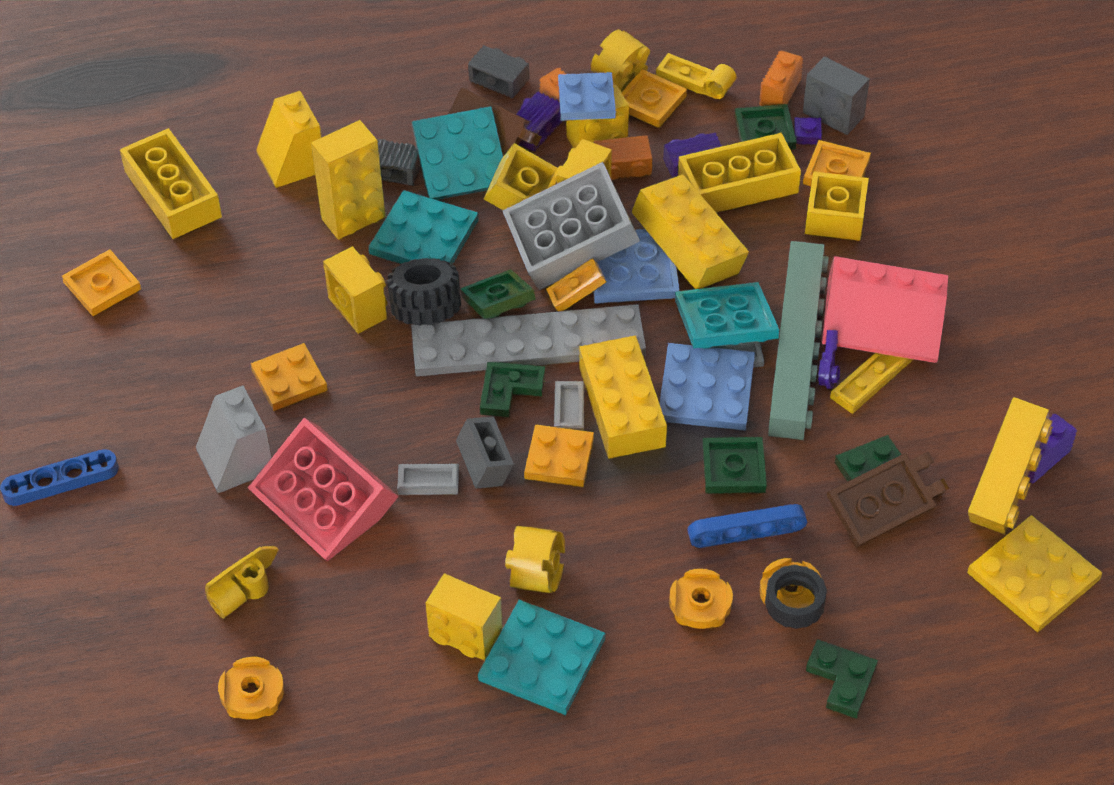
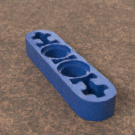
(58, 472)
(747, 525)

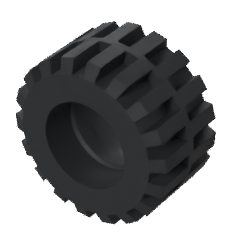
(424, 291)

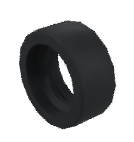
(799, 576)

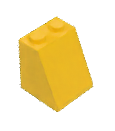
(287, 140)

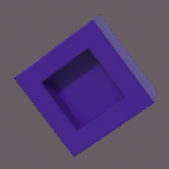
(807, 130)

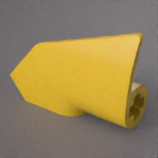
(241, 579)

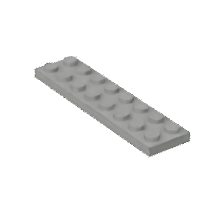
(520, 338)

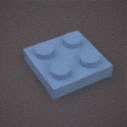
(586, 96)

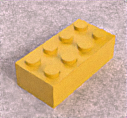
(743, 172)
(348, 179)
(171, 183)
(689, 232)
(622, 397)
(1009, 464)

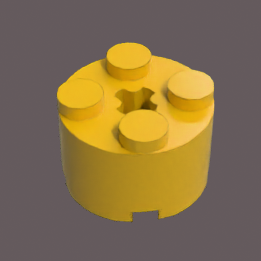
(621, 56)
(536, 559)

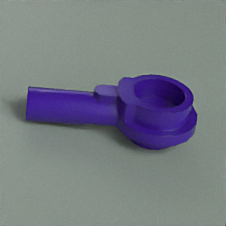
(828, 372)

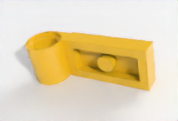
(696, 77)

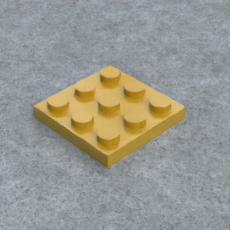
(1034, 573)

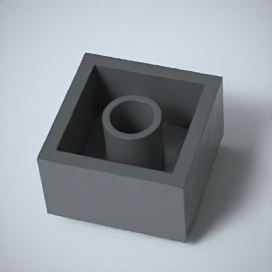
(836, 95)

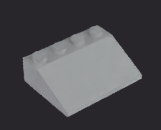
(570, 225)

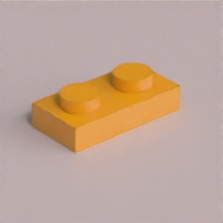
(576, 285)

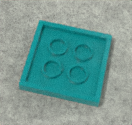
(458, 152)
(423, 229)
(726, 315)
(541, 657)

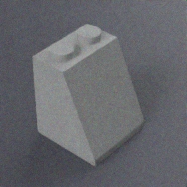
(233, 440)

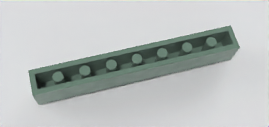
(796, 341)

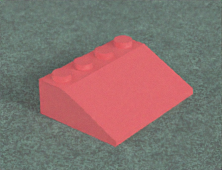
(885, 309)
(321, 490)

